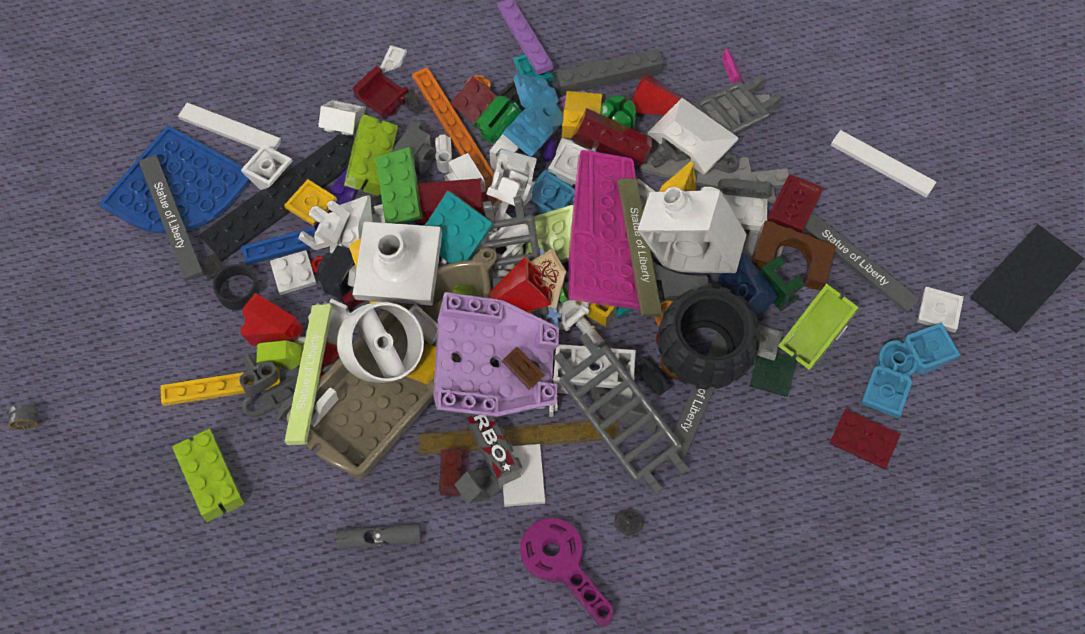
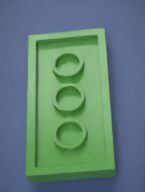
(399, 186)

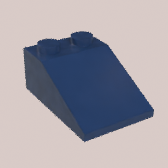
(750, 285)

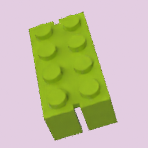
(370, 141)
(818, 327)
(208, 475)

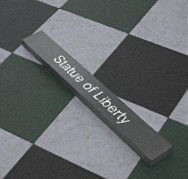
(171, 218)
(862, 264)
(696, 405)

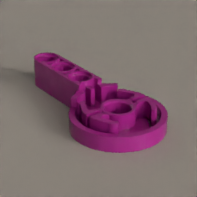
(564, 565)

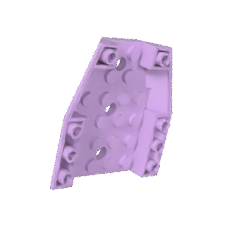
(487, 330)

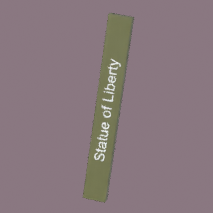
(639, 250)

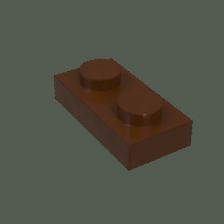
(522, 368)

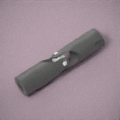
(394, 535)

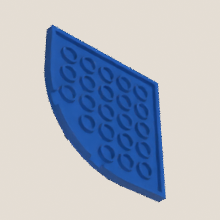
(198, 178)

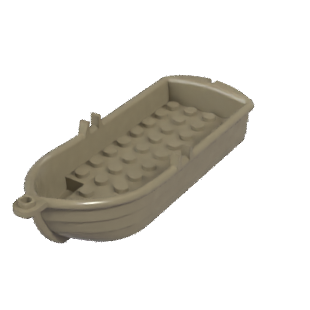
(376, 415)

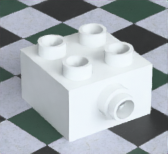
(692, 231)

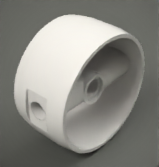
(386, 356)

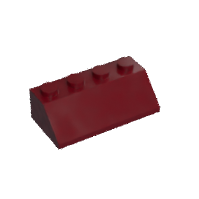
(611, 137)
(469, 190)

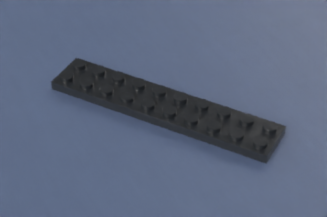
(268, 206)

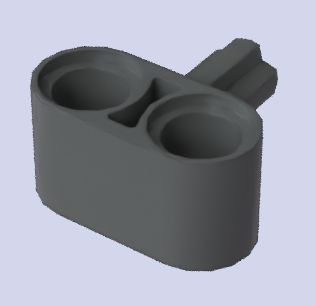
(255, 372)

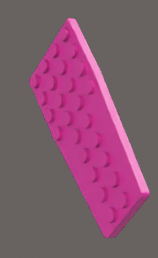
(598, 237)

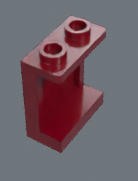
(380, 93)

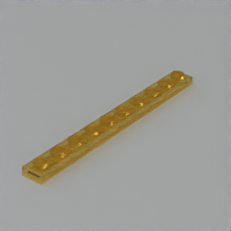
(525, 435)

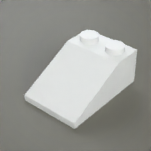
(359, 213)

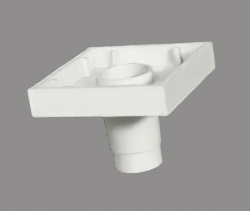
(399, 277)

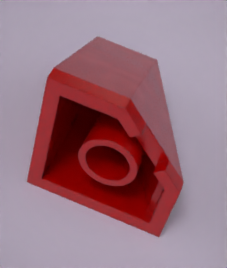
(653, 97)
(523, 287)
(268, 322)

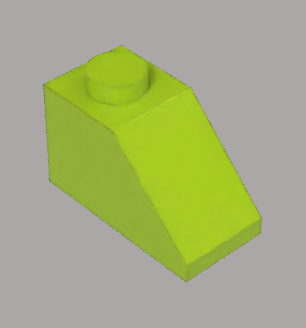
(280, 353)

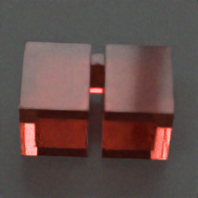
(450, 472)

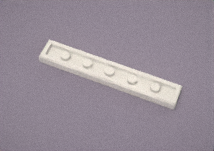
(228, 127)
(883, 163)

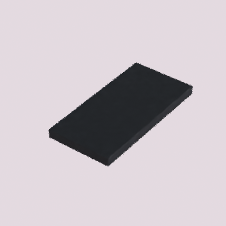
(1027, 278)

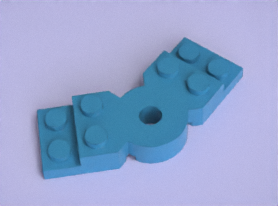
(540, 116)
(551, 193)
(918, 353)

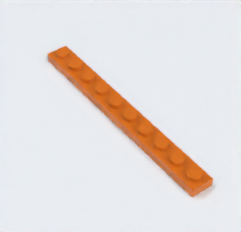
(452, 124)

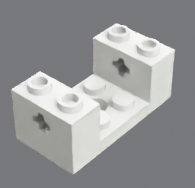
(576, 354)

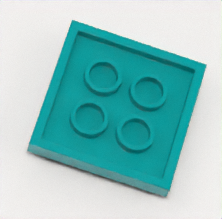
(461, 228)

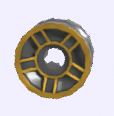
(23, 418)

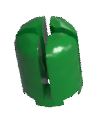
(619, 110)
(497, 118)

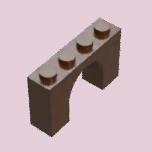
(816, 252)

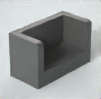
(477, 486)

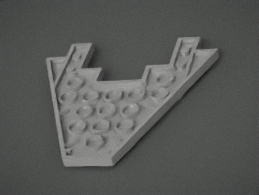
(710, 179)

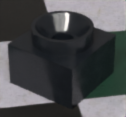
(334, 272)

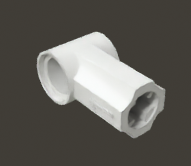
(443, 152)

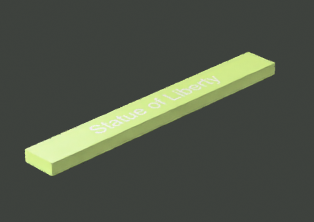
(308, 375)

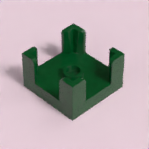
(784, 291)

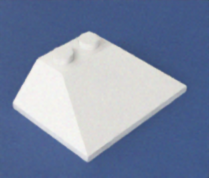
(694, 135)

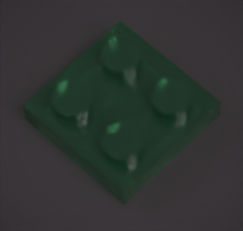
(773, 375)

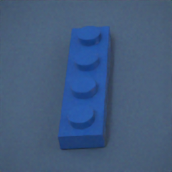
(275, 247)

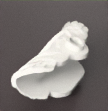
(512, 250)

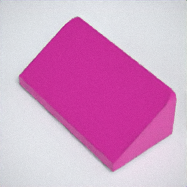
(732, 67)

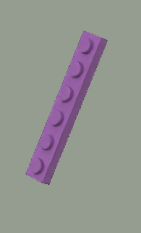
(525, 36)

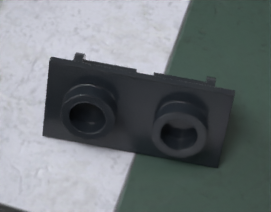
(653, 376)

